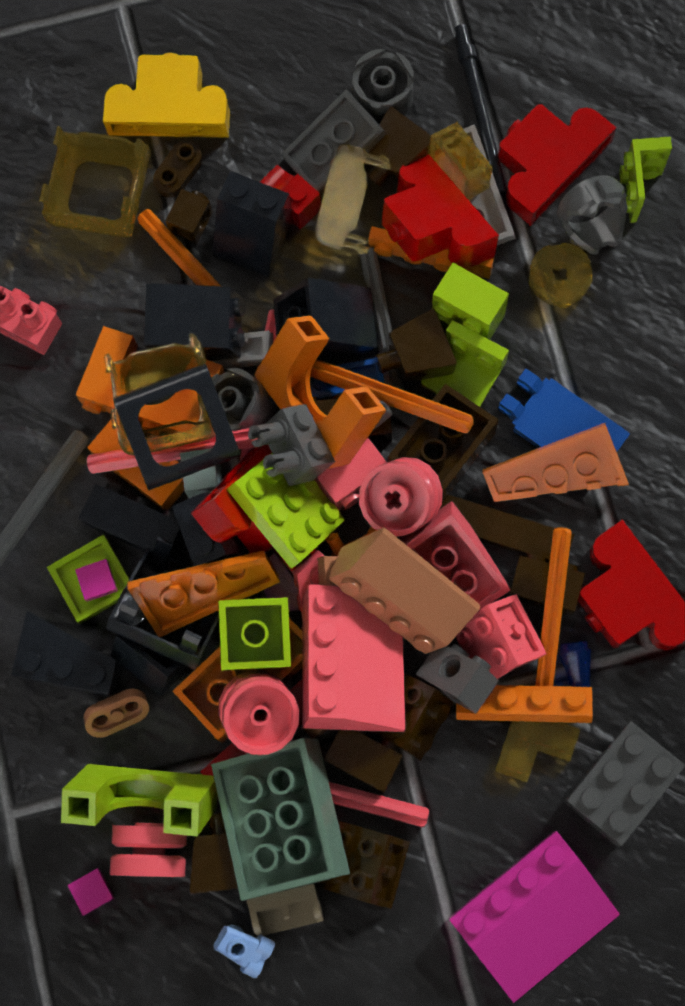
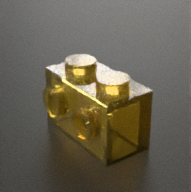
(461, 160)

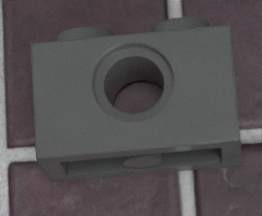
(458, 676)

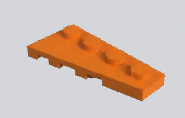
(569, 464)
(194, 592)

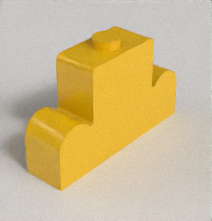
(167, 101)

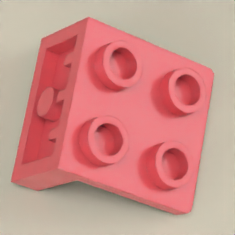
(502, 636)

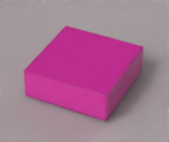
(96, 580)
(91, 891)

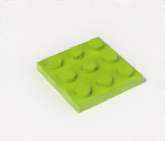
(288, 516)

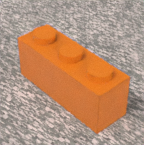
(162, 496)

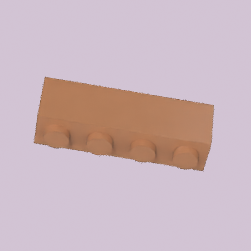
(403, 590)

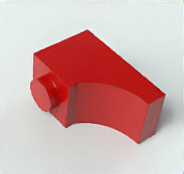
(303, 197)

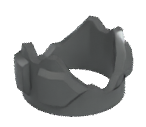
(585, 201)

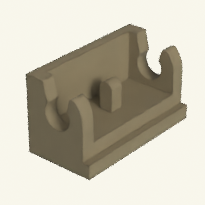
(285, 910)

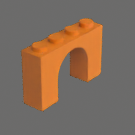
(287, 380)
(96, 385)

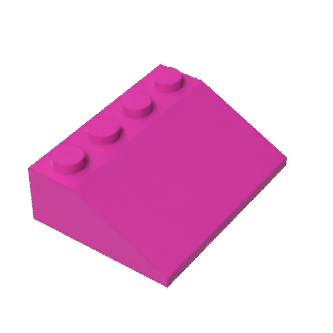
(534, 916)

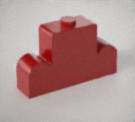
(550, 156)
(435, 216)
(223, 516)
(631, 593)

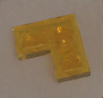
(528, 738)

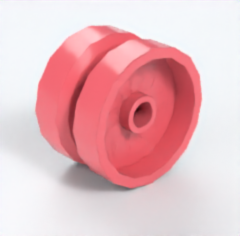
(402, 514)
(254, 731)
(148, 851)

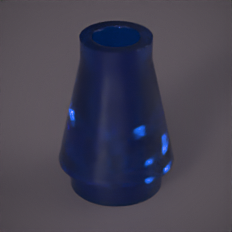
(576, 663)

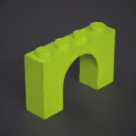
(98, 789)

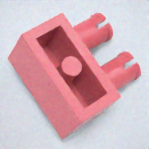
(27, 321)

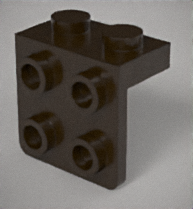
(424, 713)

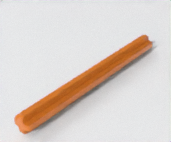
(394, 396)

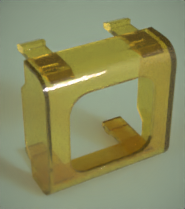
(98, 148)
(344, 197)
(147, 368)

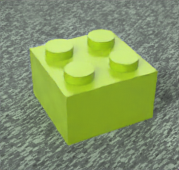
(469, 301)
(254, 633)

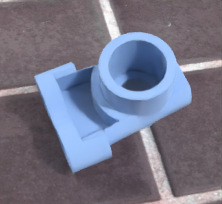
(250, 951)

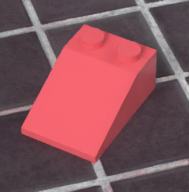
(459, 555)

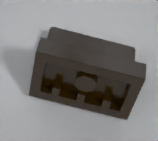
(373, 864)

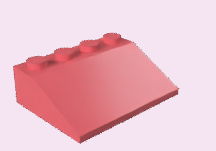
(349, 665)

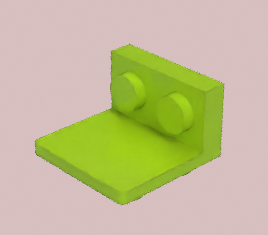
(643, 161)
(477, 364)

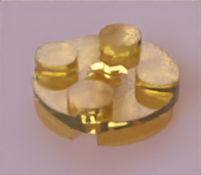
(556, 257)

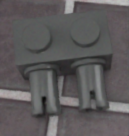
(295, 444)

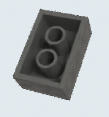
(624, 784)

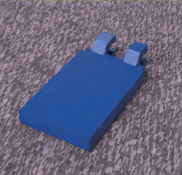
(554, 413)

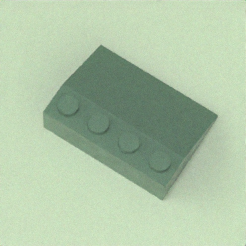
(280, 819)

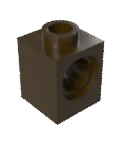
(189, 215)

